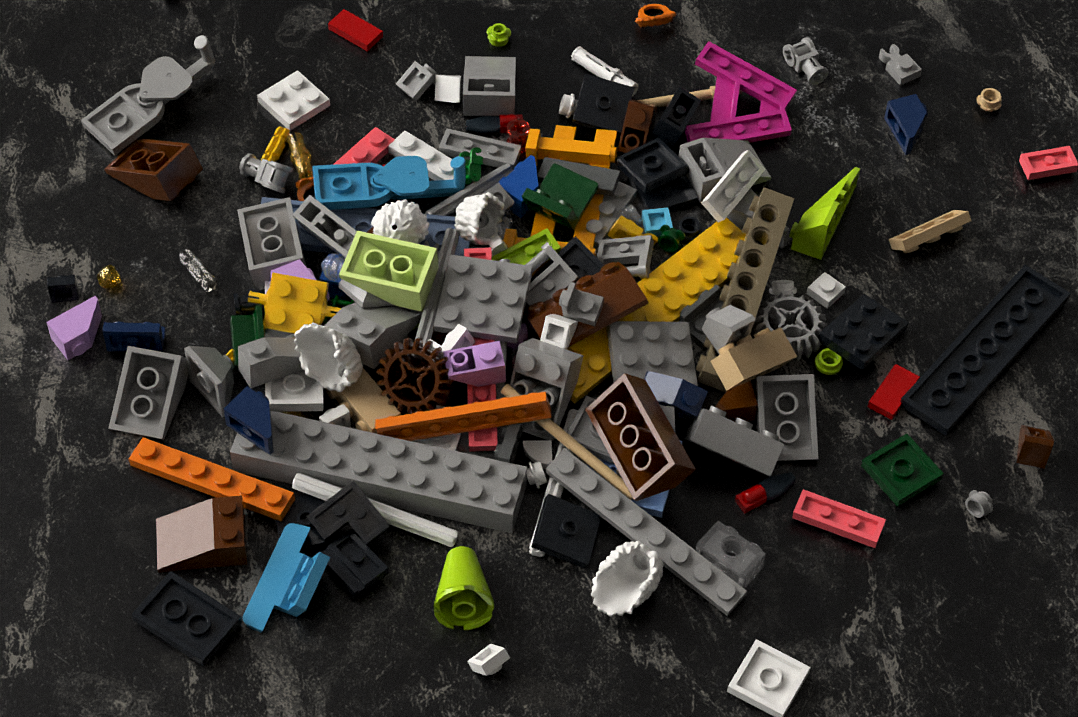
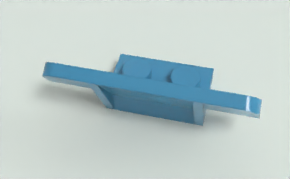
(287, 579)

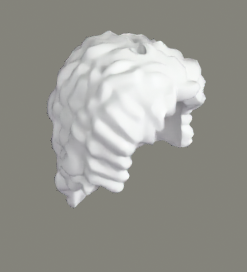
(468, 216)
(407, 217)
(328, 356)
(626, 578)

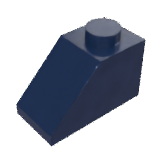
(906, 120)
(677, 393)
(251, 418)

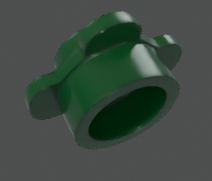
(671, 239)

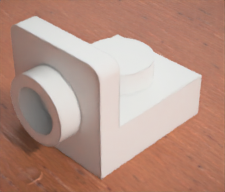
(458, 338)

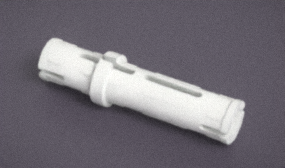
(600, 68)

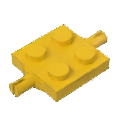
(293, 303)

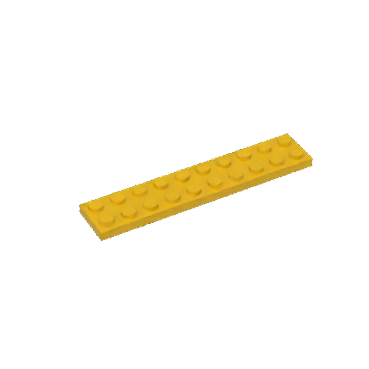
(668, 290)

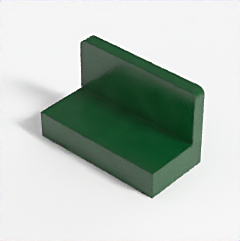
(245, 330)

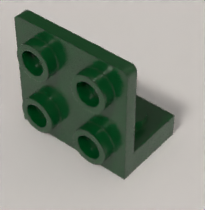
(561, 196)

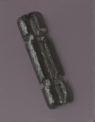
(198, 270)

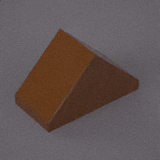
(739, 403)
(1034, 446)

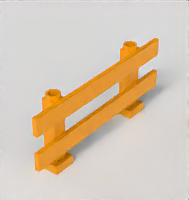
(565, 147)

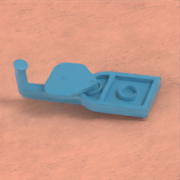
(373, 184)

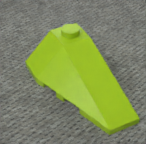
(820, 221)

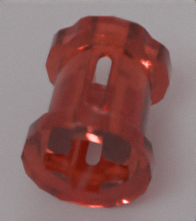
(520, 134)

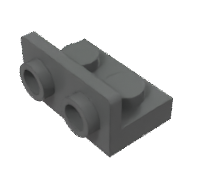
(697, 313)

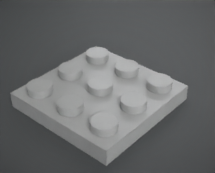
(484, 298)
(651, 347)

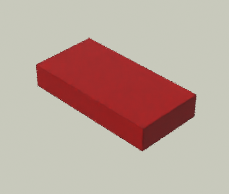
(355, 30)
(888, 395)

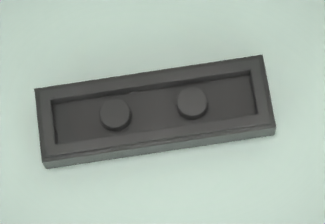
(606, 178)

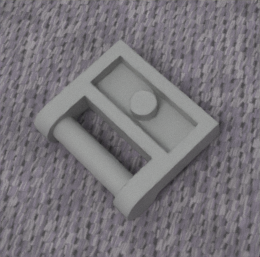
(628, 251)
(552, 279)

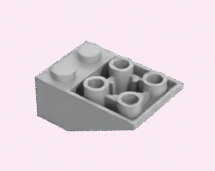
(489, 86)
(711, 159)
(548, 369)

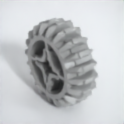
(789, 315)

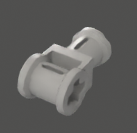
(805, 58)
(268, 173)

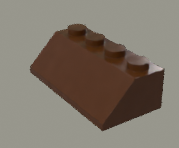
(613, 283)
(639, 438)

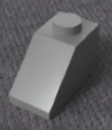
(727, 326)

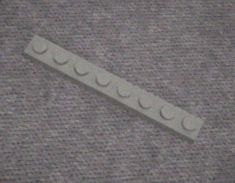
(640, 526)

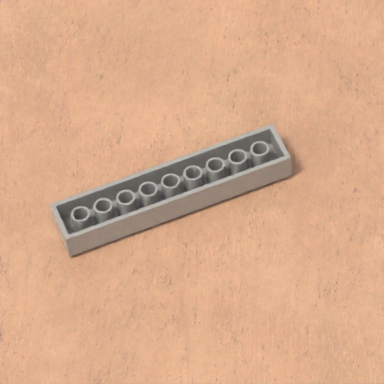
(389, 470)

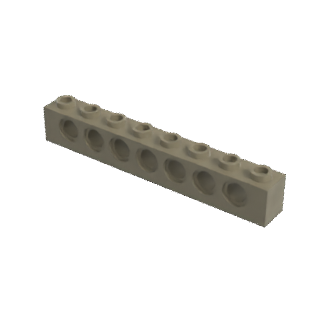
(776, 209)

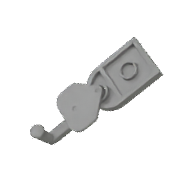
(143, 104)

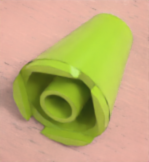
(463, 591)

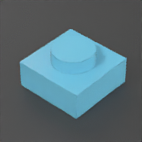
(654, 219)

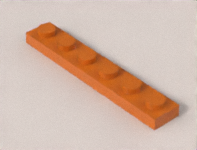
(466, 417)
(211, 478)

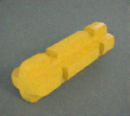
(276, 144)

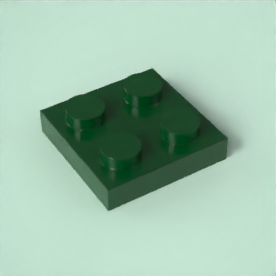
(902, 469)

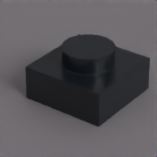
(62, 288)

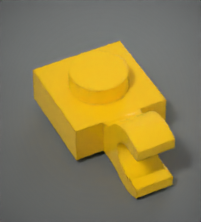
(627, 228)

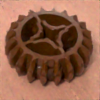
(409, 366)

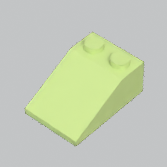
(391, 269)

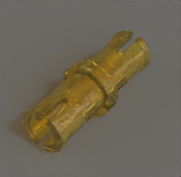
(300, 155)

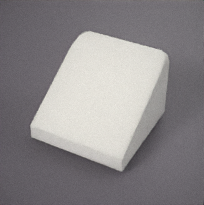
(448, 88)
(558, 330)

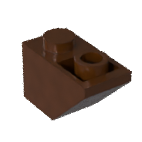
(637, 125)

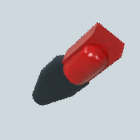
(491, 124)
(765, 490)

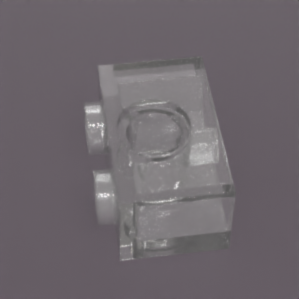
(725, 539)

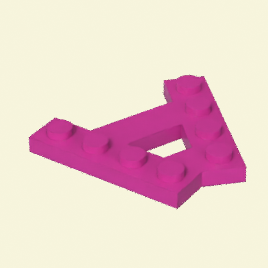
(731, 76)

